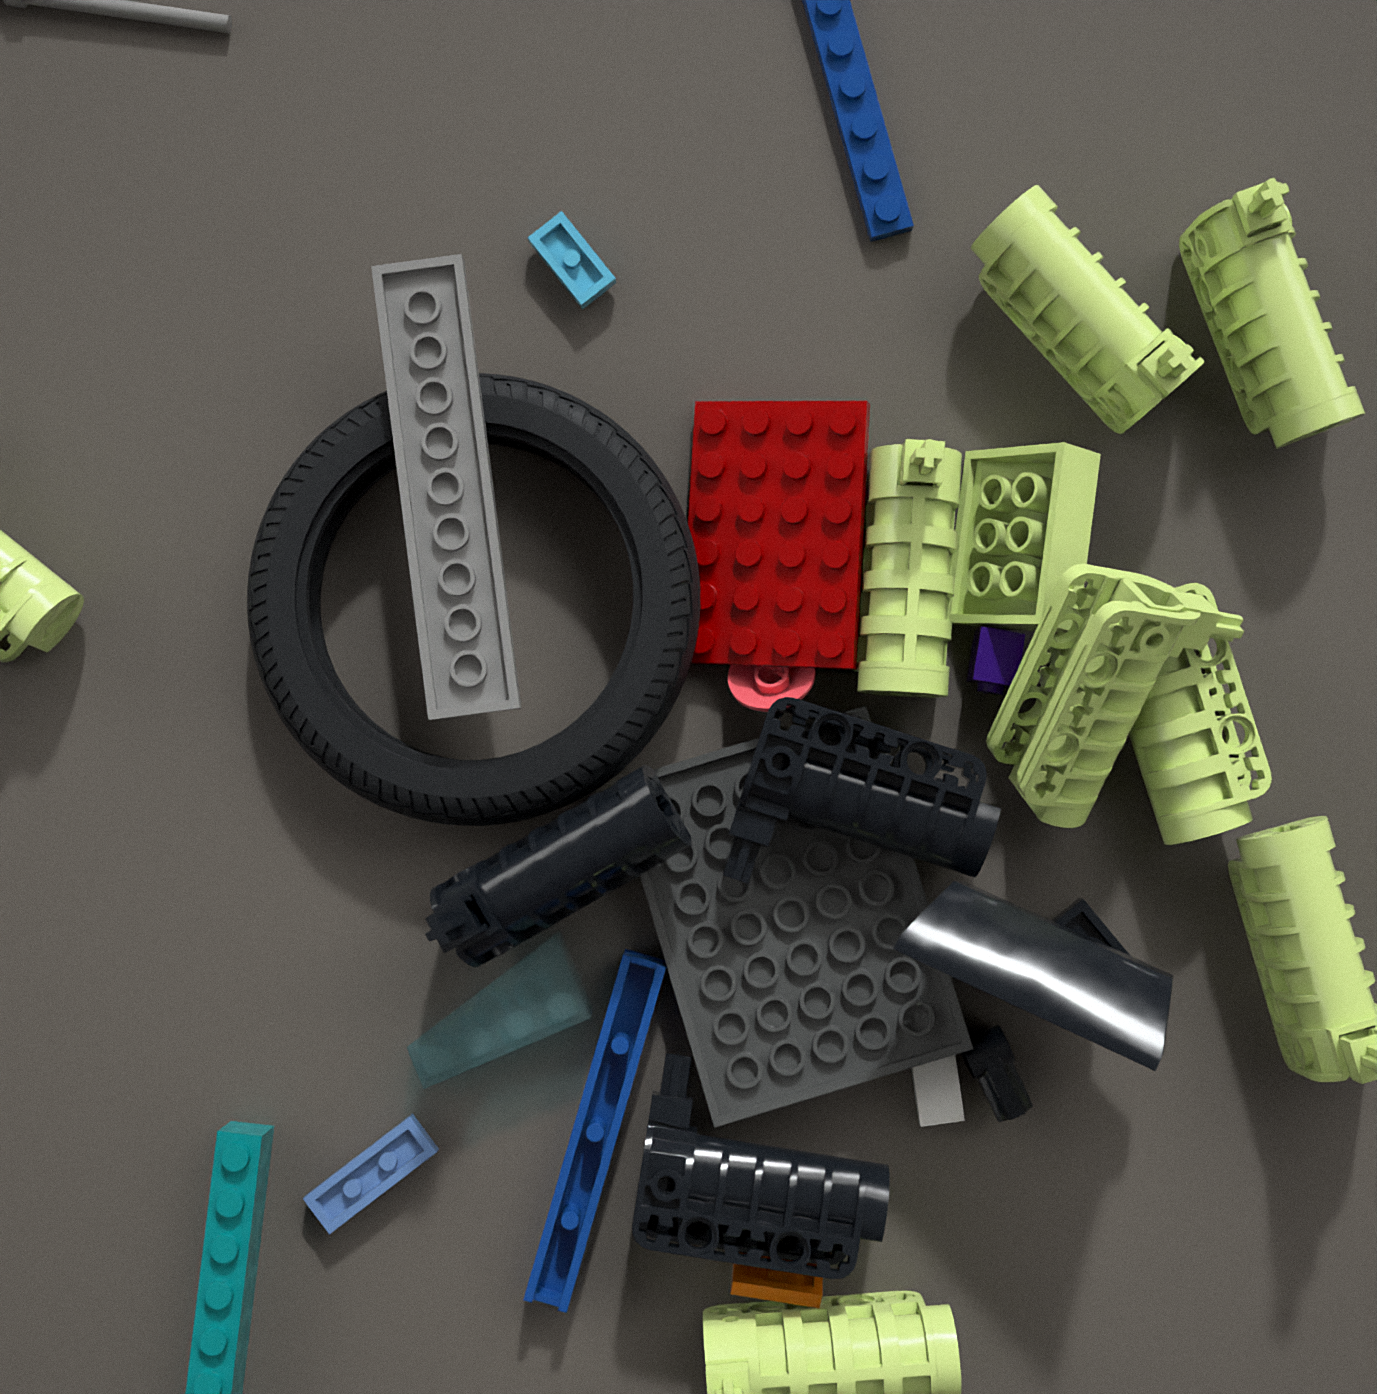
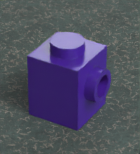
(994, 659)

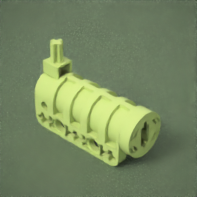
(908, 569)
(1183, 748)
(843, 1347)

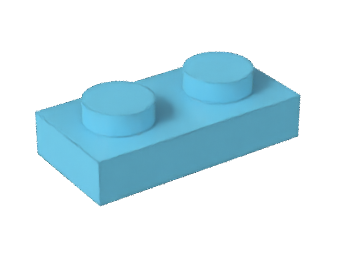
(572, 260)

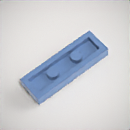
(370, 1173)

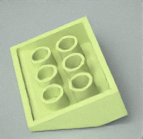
(1018, 530)

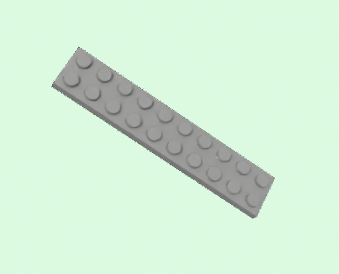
(446, 487)

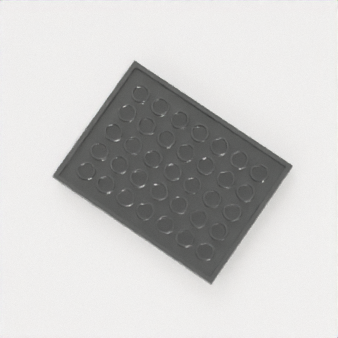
(798, 972)

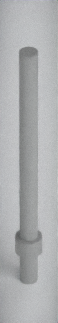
(137, 11)

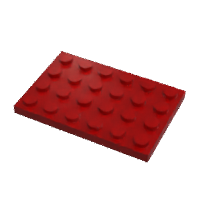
(779, 531)

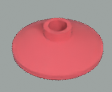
(763, 685)

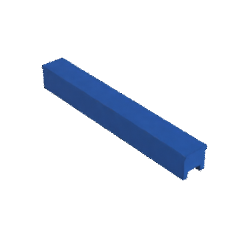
(595, 1129)

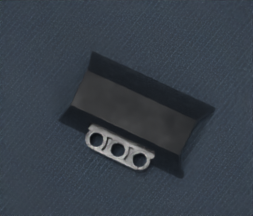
(1045, 970)

